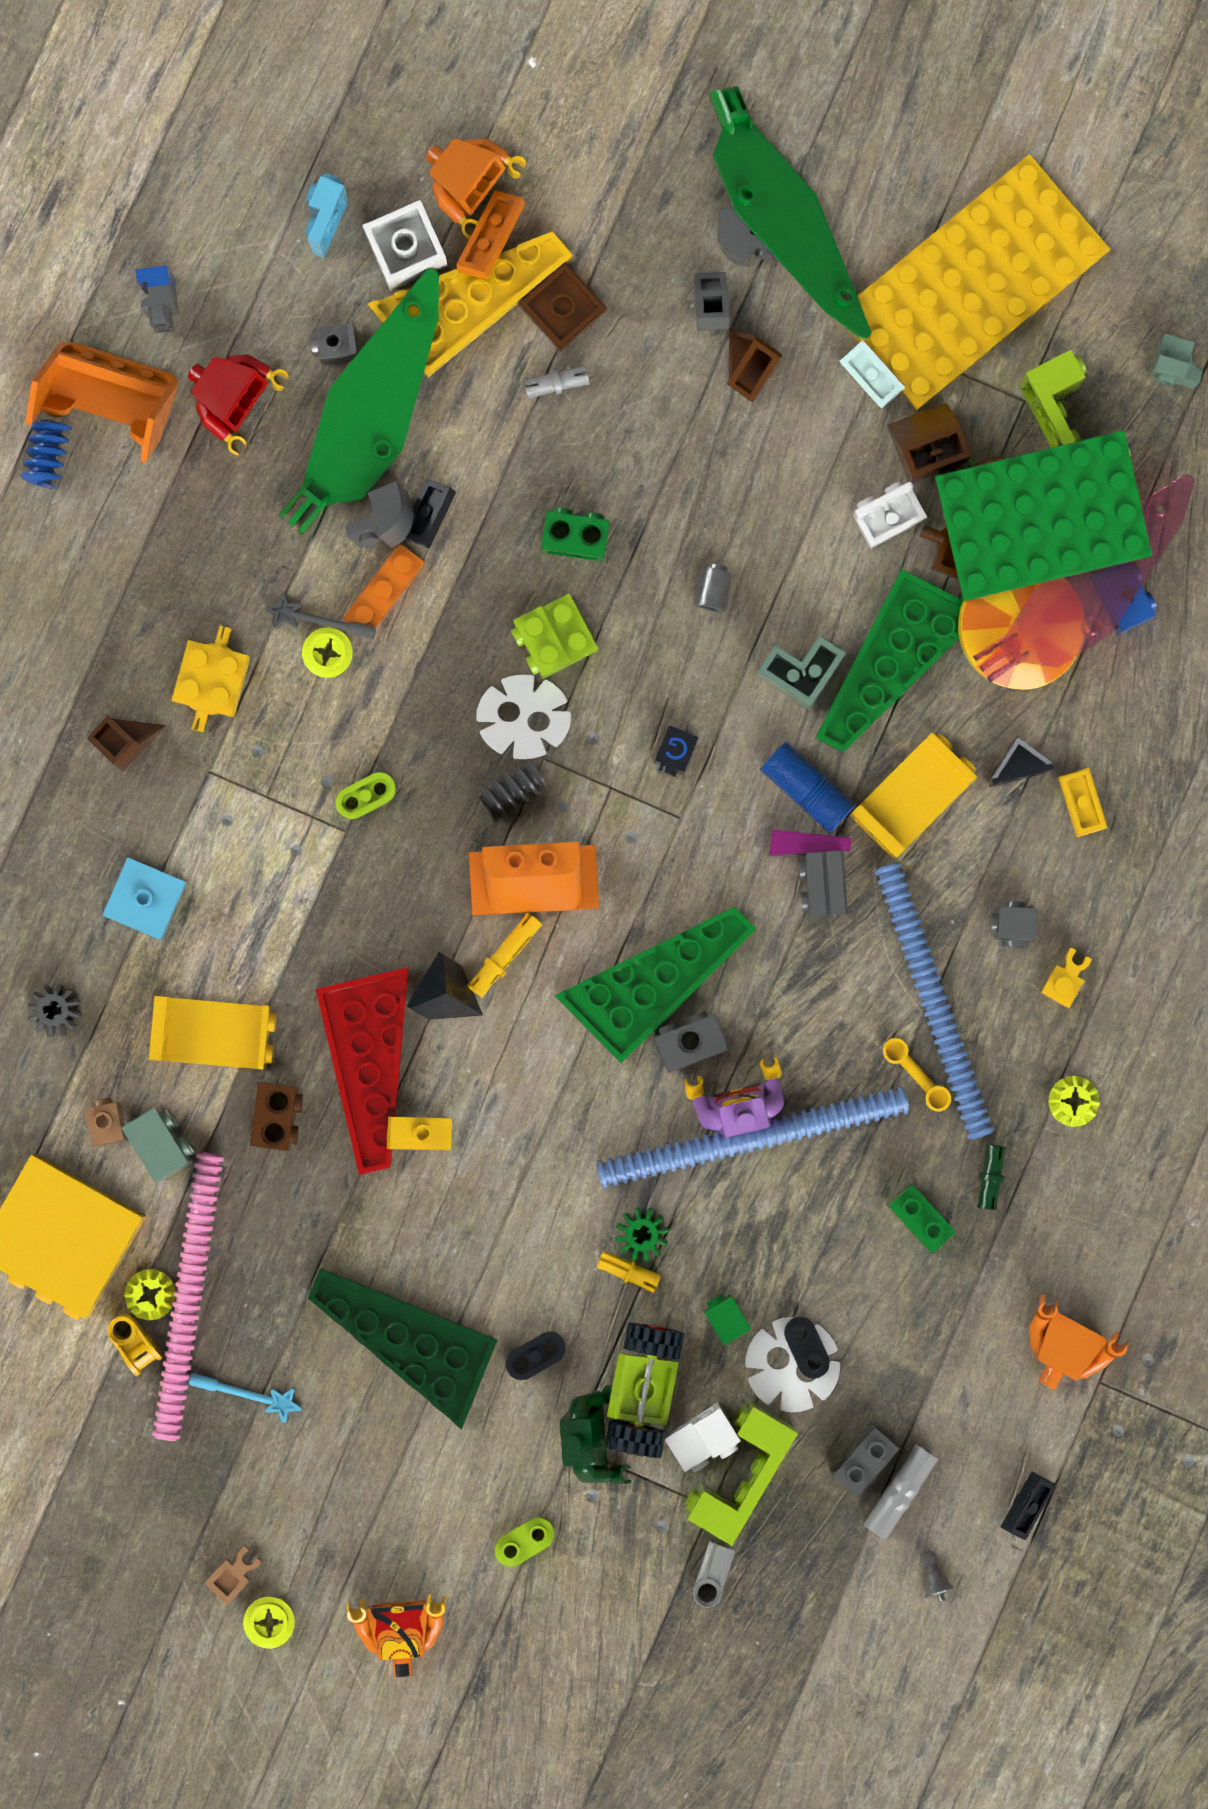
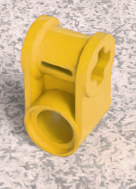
(135, 1344)

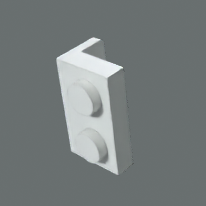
(889, 514)

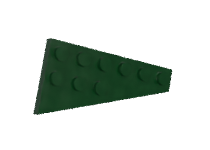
(422, 1348)

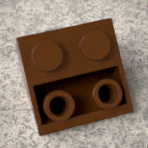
(929, 442)

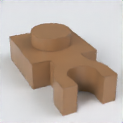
(230, 1577)

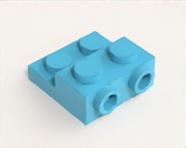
(327, 206)

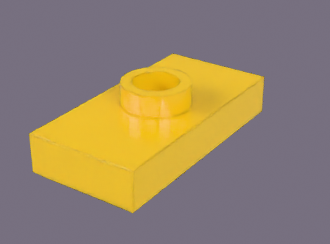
(1082, 802)
(419, 1133)

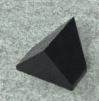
(1019, 763)
(444, 992)

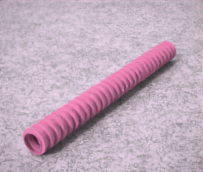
(187, 1297)

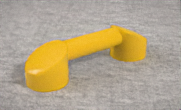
(937, 1096)

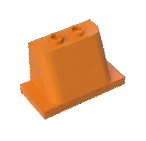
(533, 878)

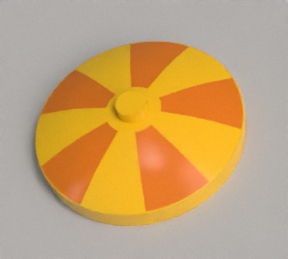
(988, 620)

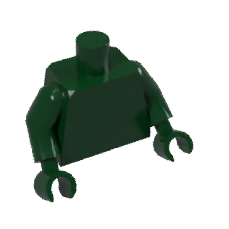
(584, 1440)

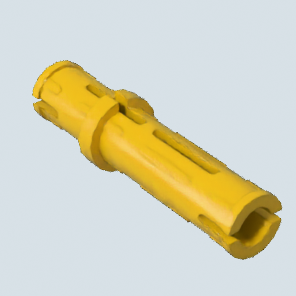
(497, 964)

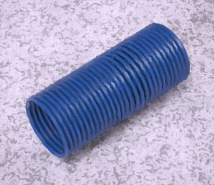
(807, 787)

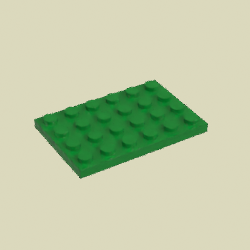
(1043, 515)

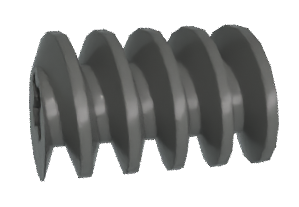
(511, 789)

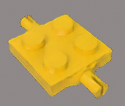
(211, 679)

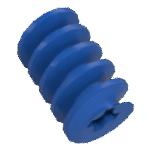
(45, 453)

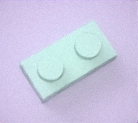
(872, 374)

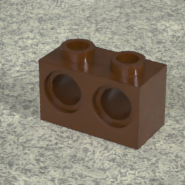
(266, 1115)

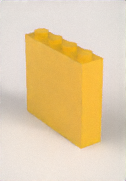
(63, 1236)

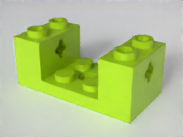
(1048, 384)
(718, 1513)

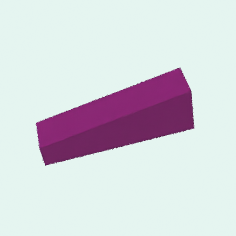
(798, 843)

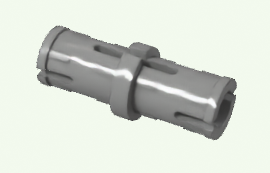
(556, 382)

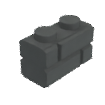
(824, 884)

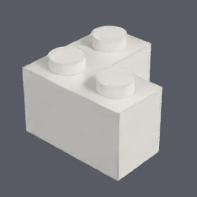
(703, 1437)

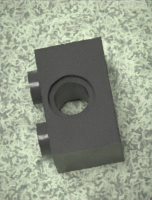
(710, 1041)

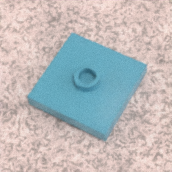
(144, 898)

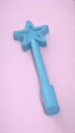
(278, 1402)

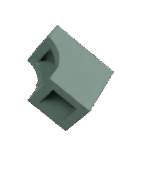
(1174, 363)

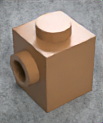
(105, 1122)

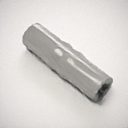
(900, 1492)

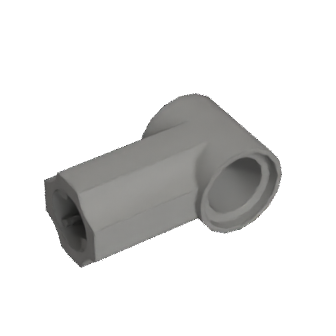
(713, 1571)

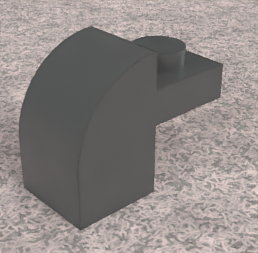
(737, 241)
(711, 301)
(390, 518)

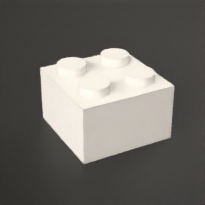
(404, 245)

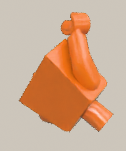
(1068, 1346)

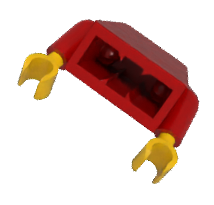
(229, 391)

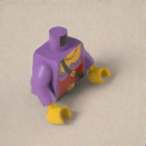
(742, 1108)

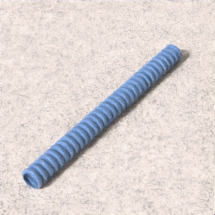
(779, 1130)

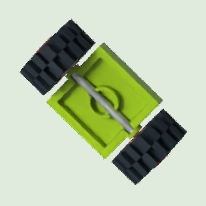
(643, 1390)

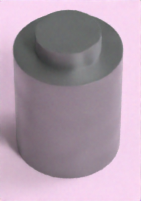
(713, 588)

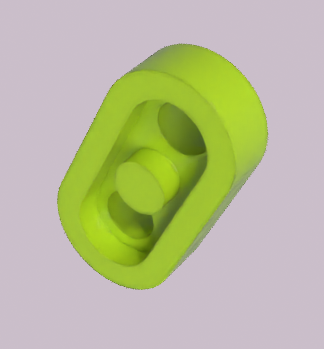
(365, 795)
(525, 1543)

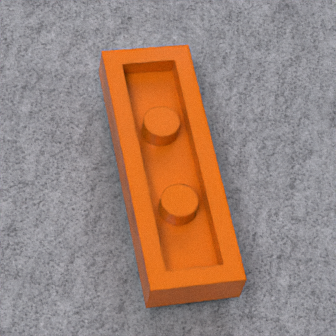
(490, 235)
(385, 588)

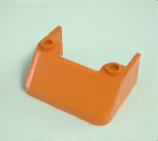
(105, 387)

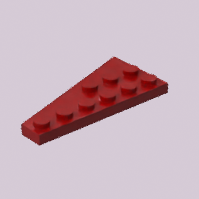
(365, 1045)

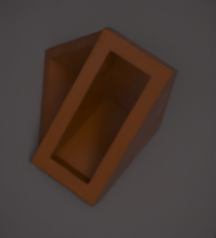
(750, 363)
(123, 739)

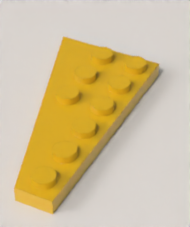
(474, 304)

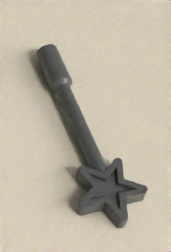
(288, 613)

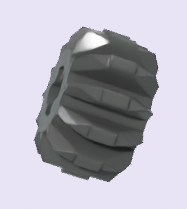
(59, 1020)

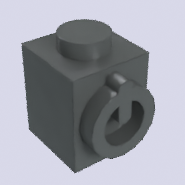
(1014, 925)

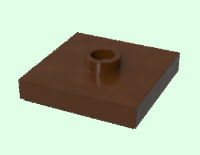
(562, 307)

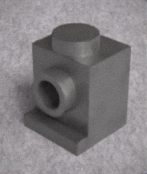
(343, 351)

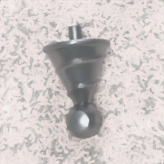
(935, 1582)

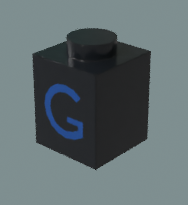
(675, 751)

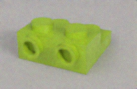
(554, 636)

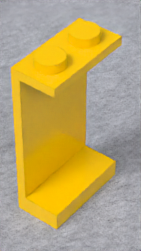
(914, 795)
(212, 1033)

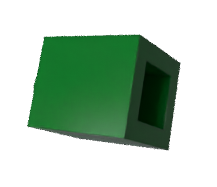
(726, 1318)

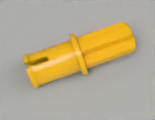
(628, 1271)

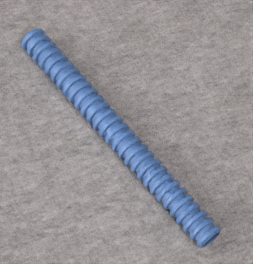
(934, 1001)

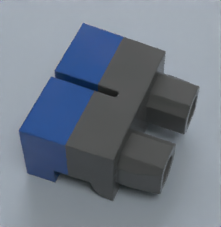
(162, 297)

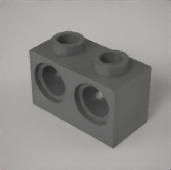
(864, 1460)

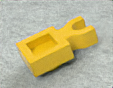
(1064, 982)

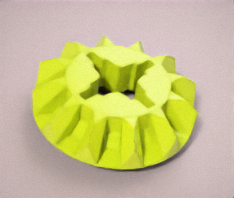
(319, 640)
(1063, 1112)
(164, 1299)
(258, 1633)

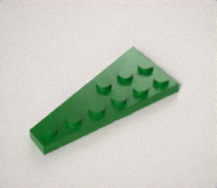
(902, 644)
(643, 991)

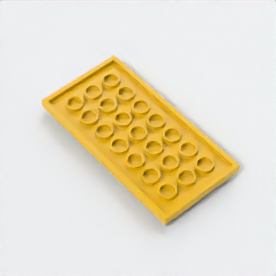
(977, 280)

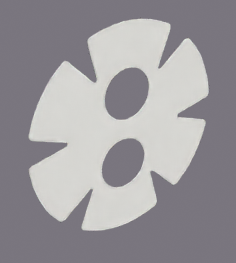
(526, 741)
(771, 1381)

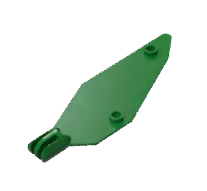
(782, 211)
(370, 407)

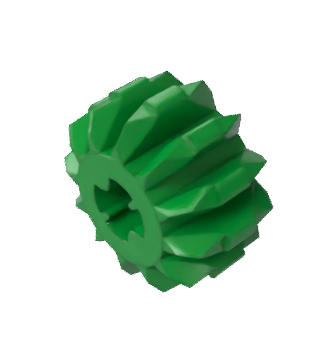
(646, 1243)

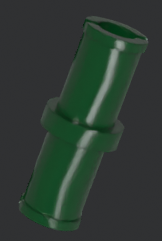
(991, 1177)

